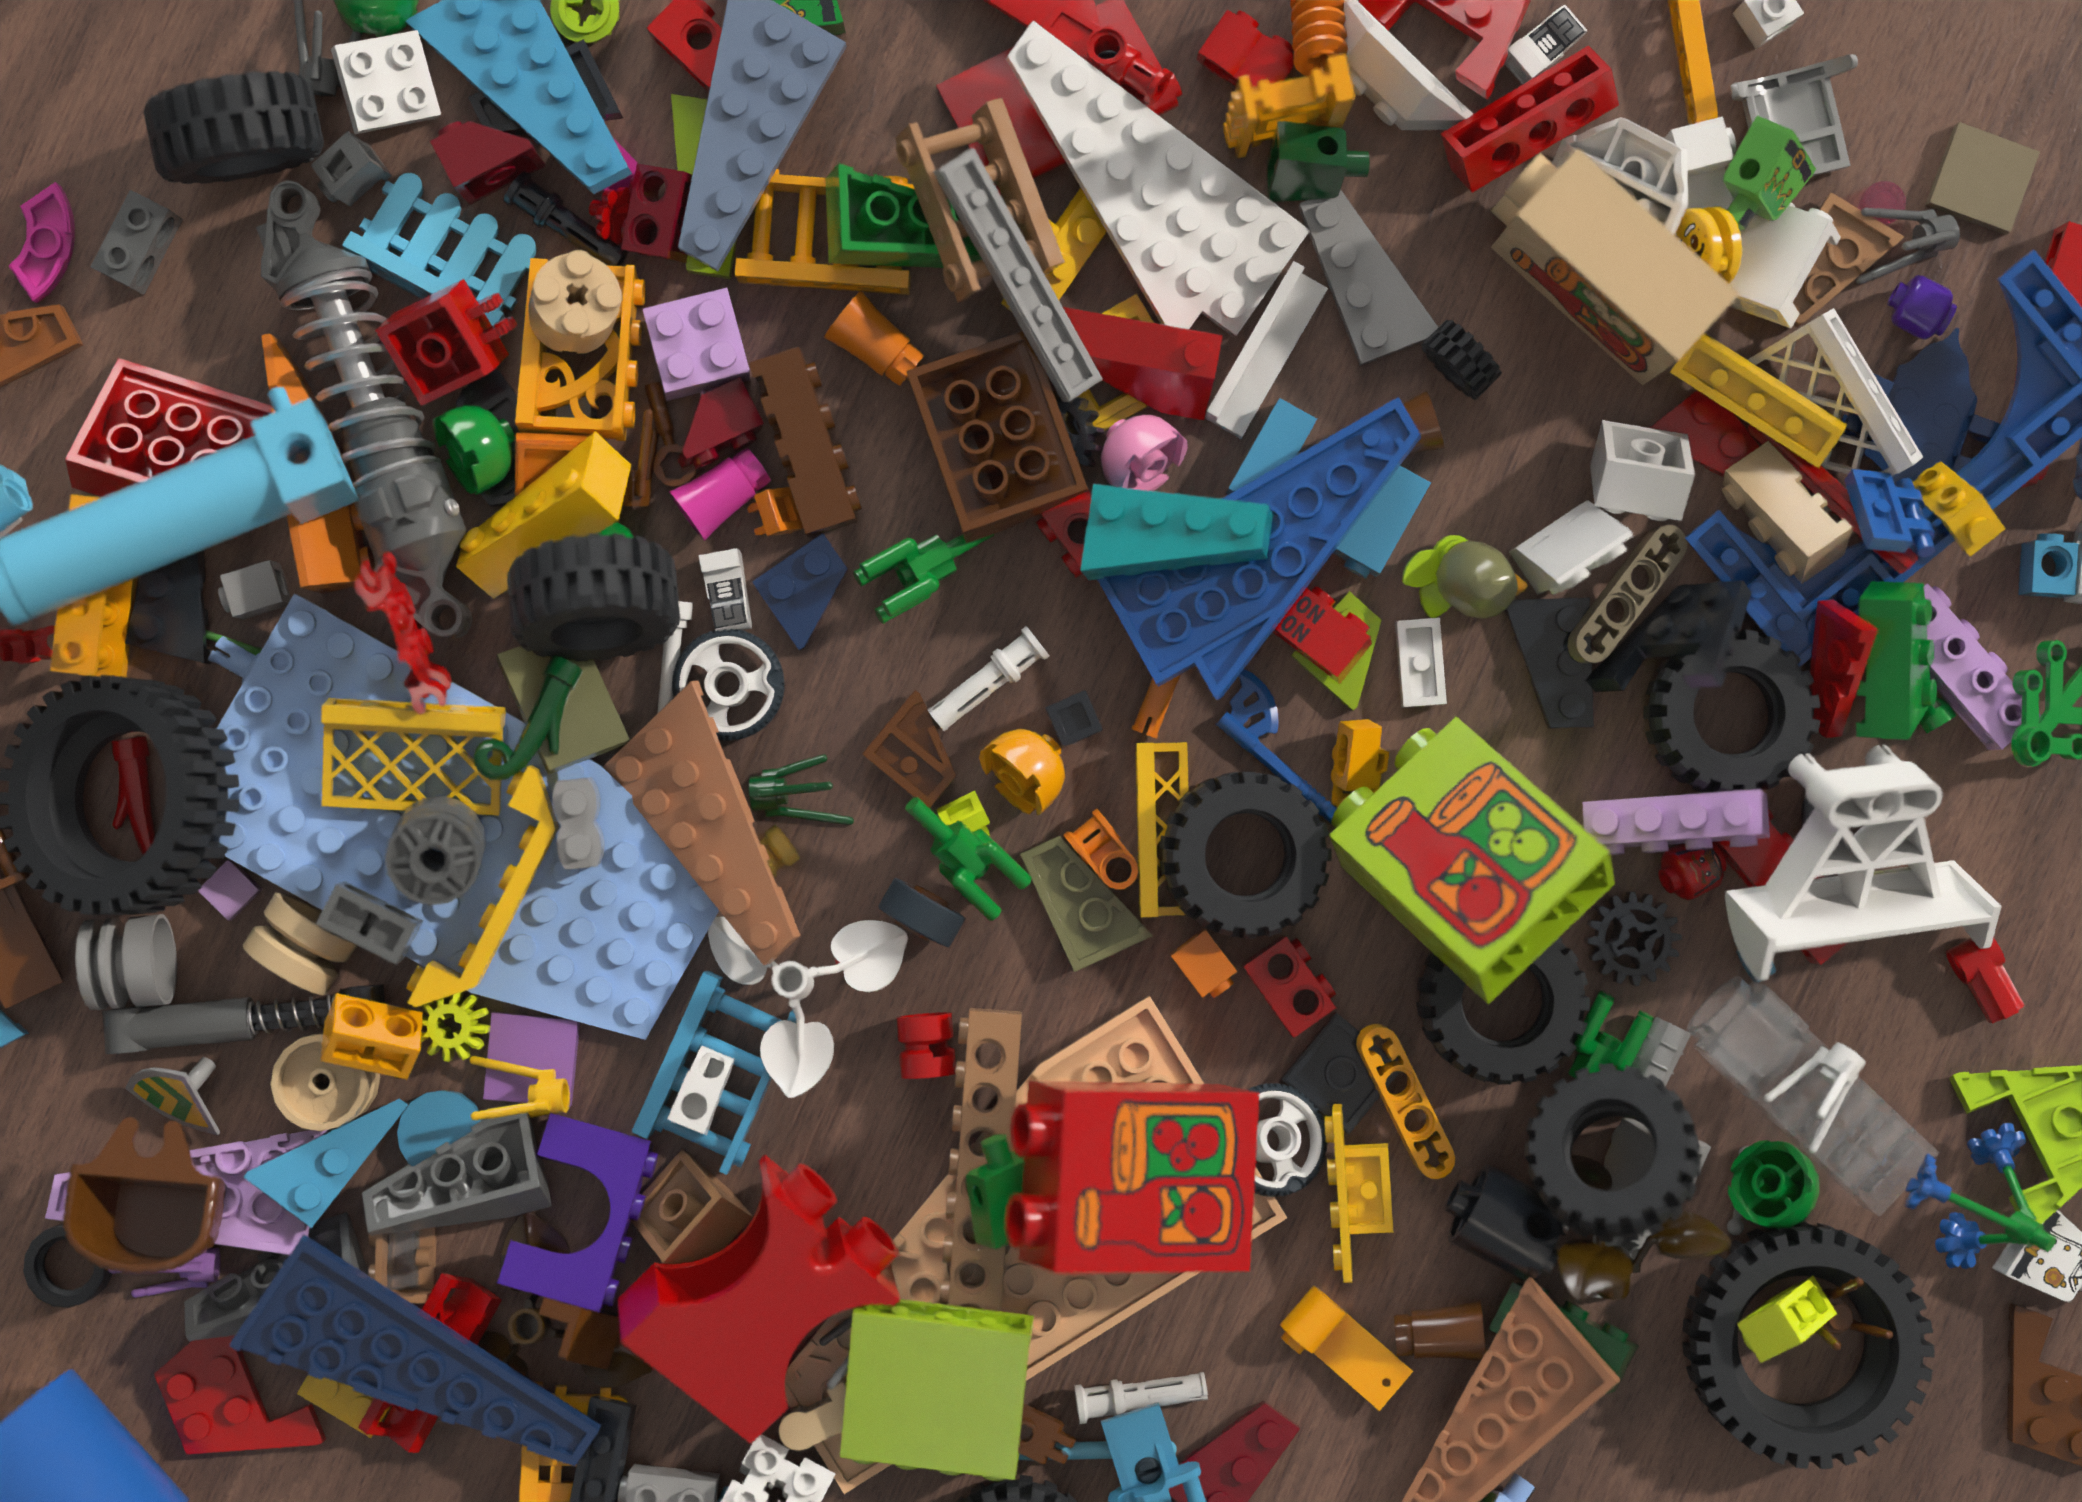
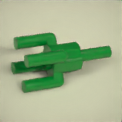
(917, 568)
(967, 857)
(1601, 1048)

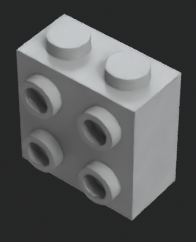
(667, 1484)

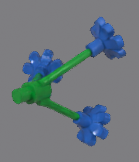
(1963, 1236)

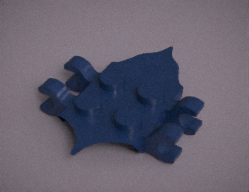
(1935, 407)

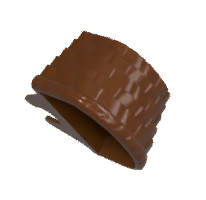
(142, 1210)

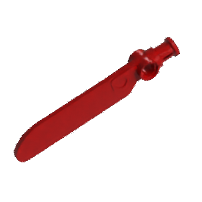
(1078, 28)

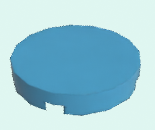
(432, 1122)

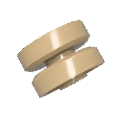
(297, 945)
(306, 1100)

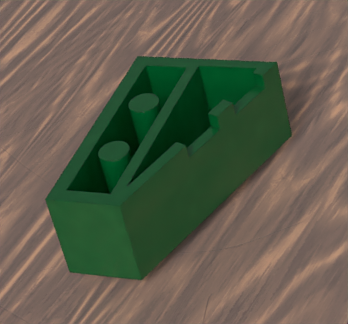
(1606, 1340)

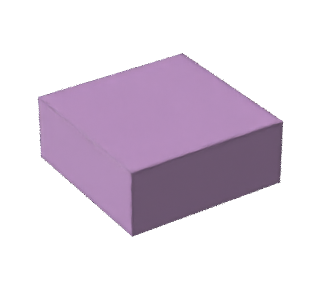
(230, 889)

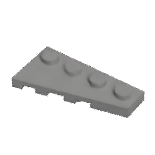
(1367, 288)

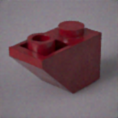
(720, 420)

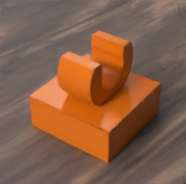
(776, 511)

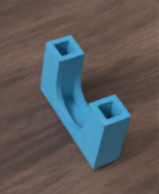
(1382, 523)

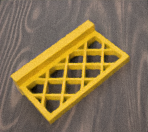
(402, 719)

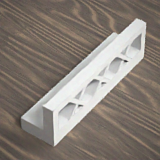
(1265, 351)

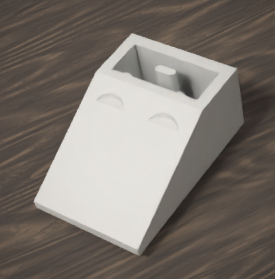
(1564, 549)

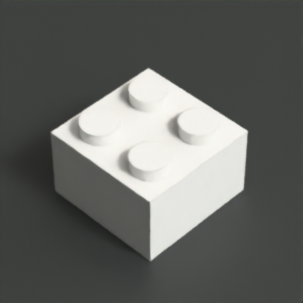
(1641, 471)

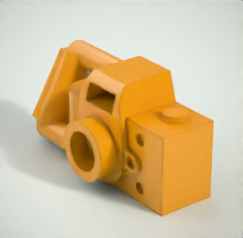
(1357, 758)

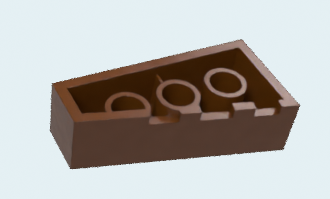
(804, 441)

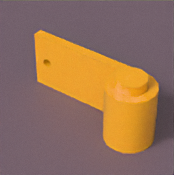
(1345, 1347)

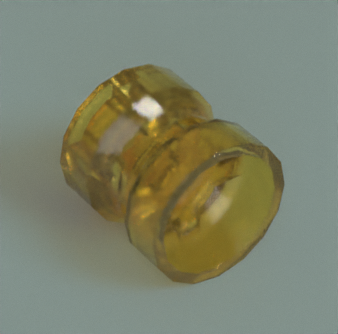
(781, 847)

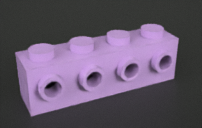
(1970, 676)
(1678, 820)

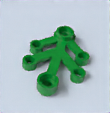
(2033, 738)

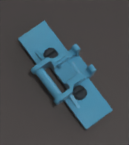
(1147, 1458)

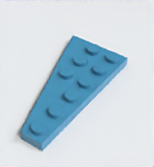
(526, 72)

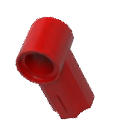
(1986, 978)

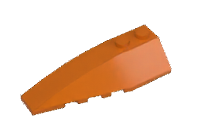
(332, 545)

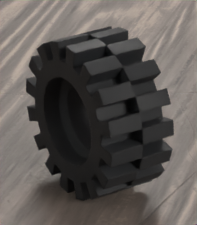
(1461, 359)

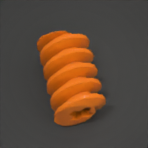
(1317, 33)

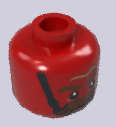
(1691, 871)

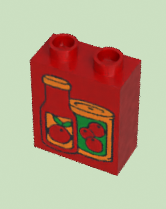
(1134, 1177)

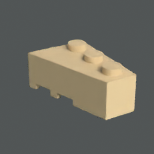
(1785, 513)

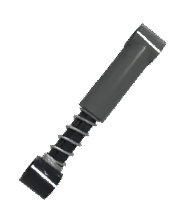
(216, 1020)

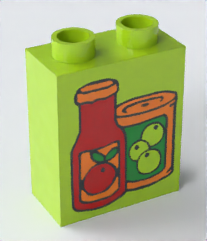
(1470, 856)

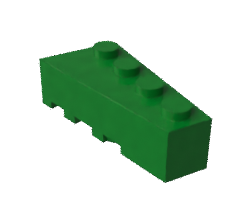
(879, 223)

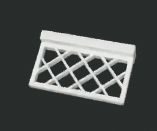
(1857, 384)

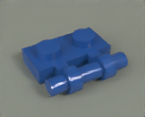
(1889, 512)

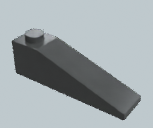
(472, 1180)
(229, 1301)

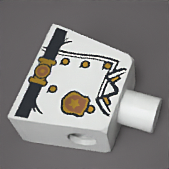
(2051, 1272)

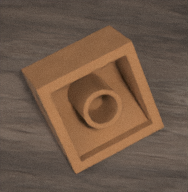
(689, 1212)

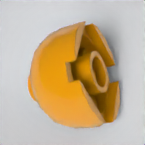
(1027, 768)

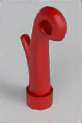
(134, 790)

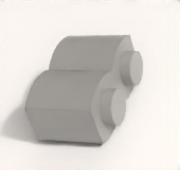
(580, 836)

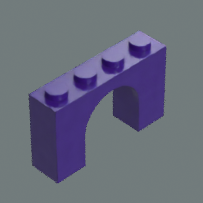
(587, 1275)

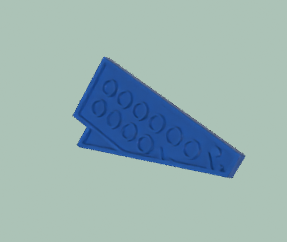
(1227, 611)

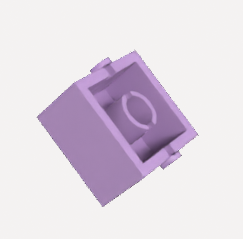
(696, 343)

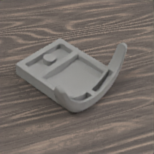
(1803, 103)

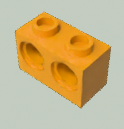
(371, 1036)

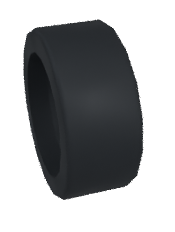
(44, 1288)

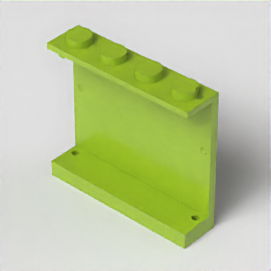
(936, 1388)

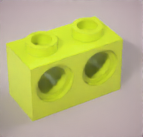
(1786, 1319)

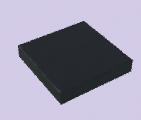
(1334, 1073)

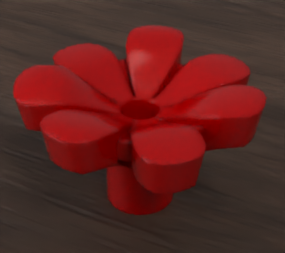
(611, 213)

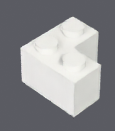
(1708, 152)

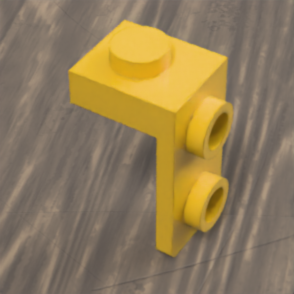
(1958, 507)

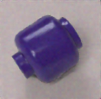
(1922, 307)

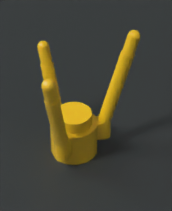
(544, 1097)

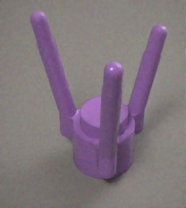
(198, 1272)

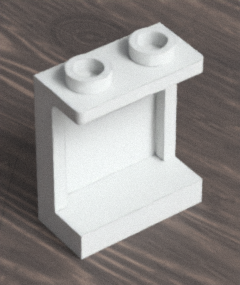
(1778, 261)

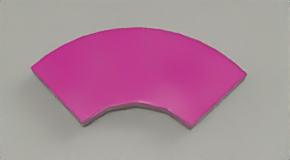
(48, 242)

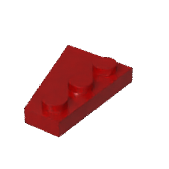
(1837, 663)

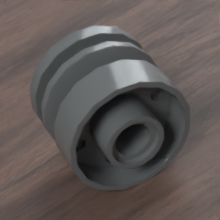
(429, 874)

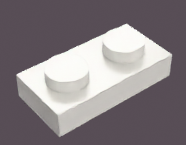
(1420, 662)

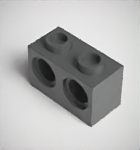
(136, 242)
(369, 922)

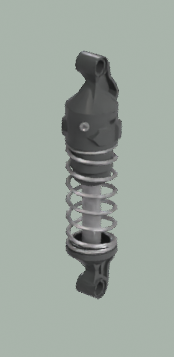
(398, 482)

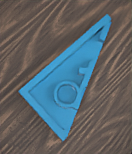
(316, 1172)

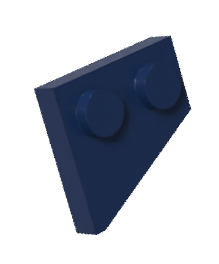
(802, 587)

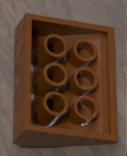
(996, 435)

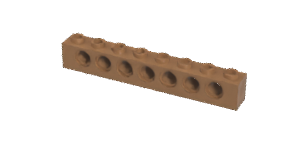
(1004, 1031)

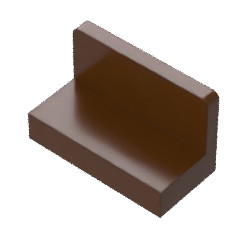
(589, 1334)

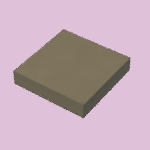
(1982, 178)

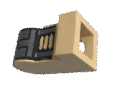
(813, 1424)

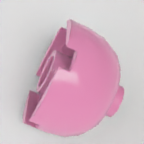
(1140, 452)

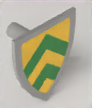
(176, 1094)

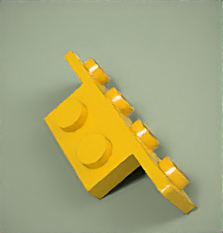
(1362, 1190)

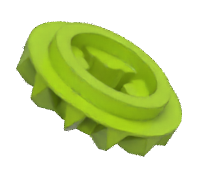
(594, 28)

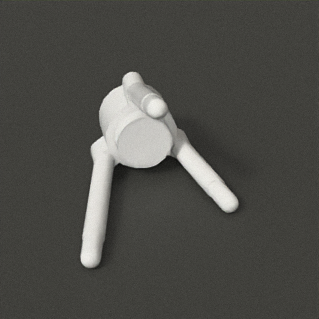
(1839, 1069)

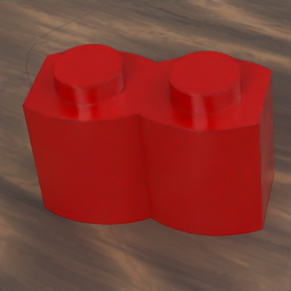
(1242, 50)

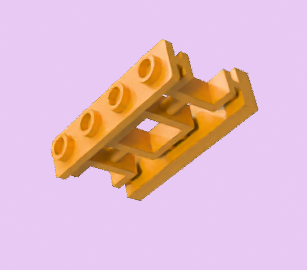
(1314, 99)

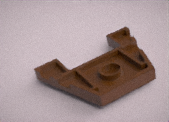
(2041, 1397)

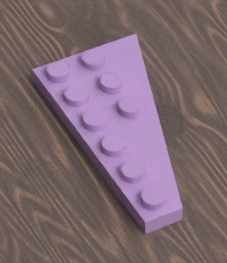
(248, 1215)

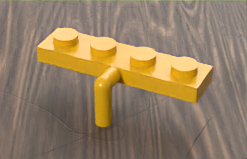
(1077, 236)

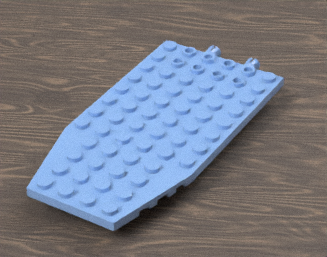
(584, 941)

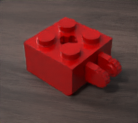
(445, 340)

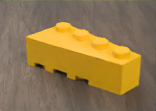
(569, 499)

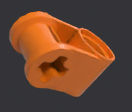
(1101, 848)

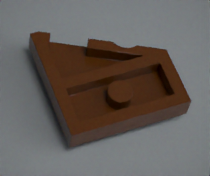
(913, 752)

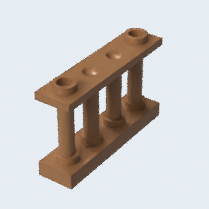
(1006, 169)

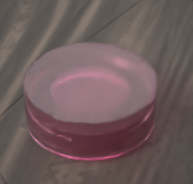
(1883, 195)

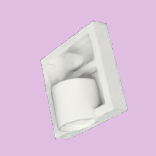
(385, 82)

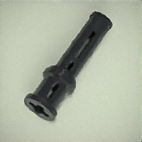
(549, 211)

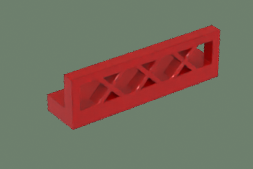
(466, 1314)

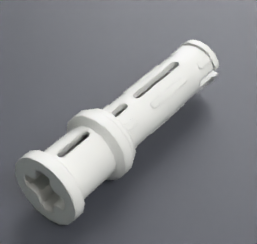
(1004, 667)
(1120, 1397)

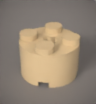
(584, 323)

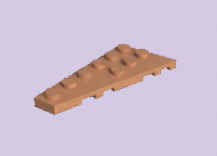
(703, 817)
(1517, 1401)

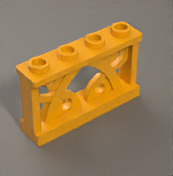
(539, 395)

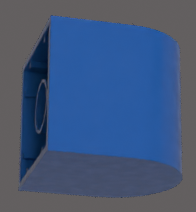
(76, 1450)

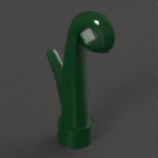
(544, 720)

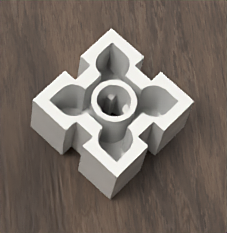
(767, 1468)

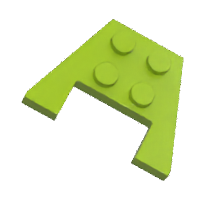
(2050, 1113)

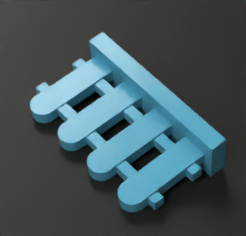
(420, 253)

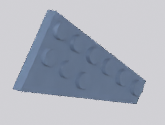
(758, 98)

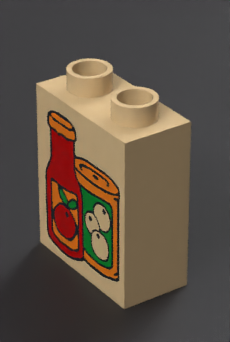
(1608, 264)

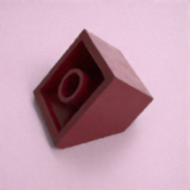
(483, 158)

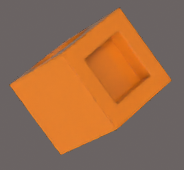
(1204, 964)

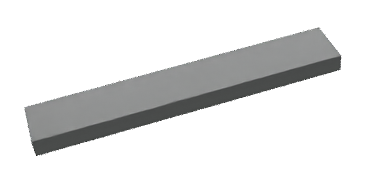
(1017, 275)

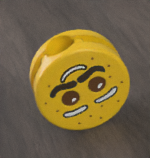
(1713, 238)

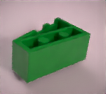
(1899, 662)

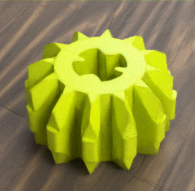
(442, 1035)

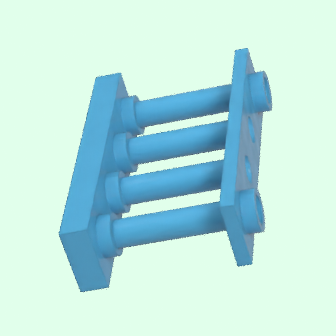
(671, 1075)

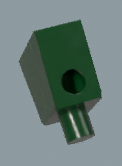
(1310, 162)

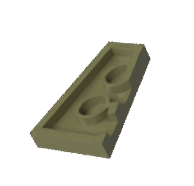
(1080, 906)

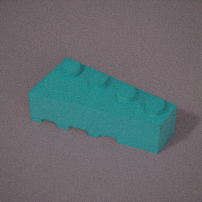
(1159, 530)

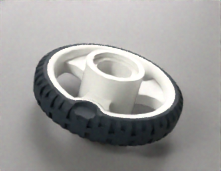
(767, 679)
(1293, 1109)

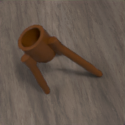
(640, 480)
(1844, 1318)

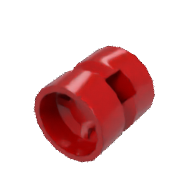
(926, 1045)

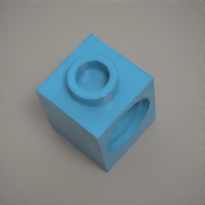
(2035, 581)

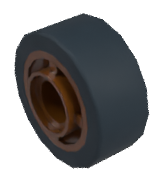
(921, 912)

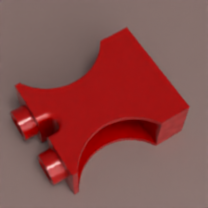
(737, 1316)

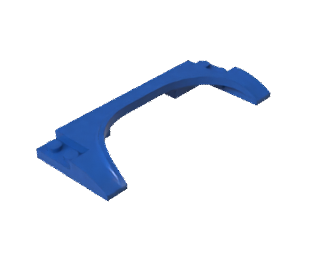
(2035, 430)

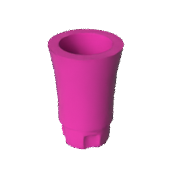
(720, 492)

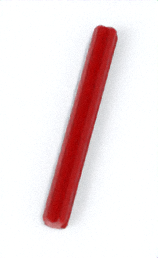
(1837, 497)

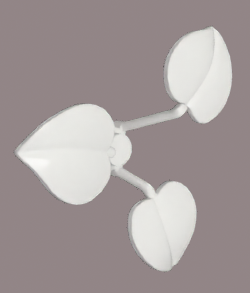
(800, 1052)

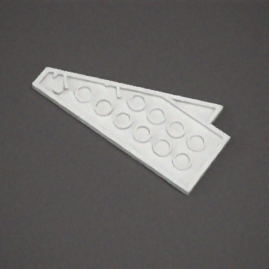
(1174, 212)

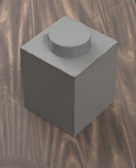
(254, 590)

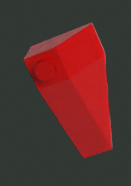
(1152, 361)

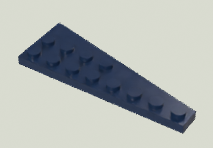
(363, 1335)

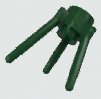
(769, 792)

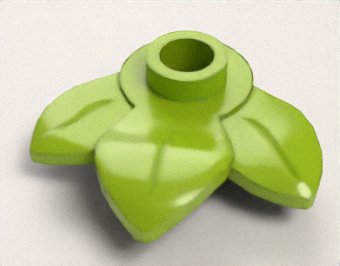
(1422, 573)

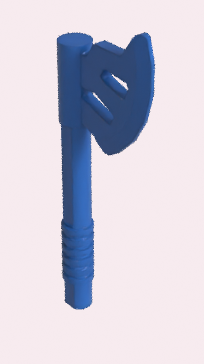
(1248, 739)

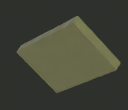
(589, 717)

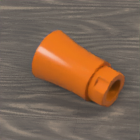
(874, 340)

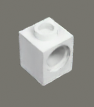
(1766, 18)

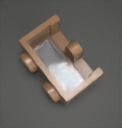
(406, 1262)

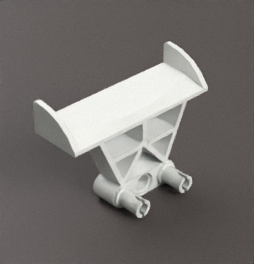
(1859, 902)

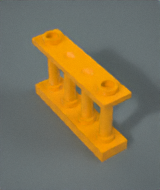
(802, 268)
(94, 629)

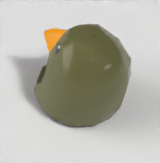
(1478, 580)

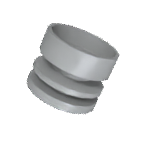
(126, 962)

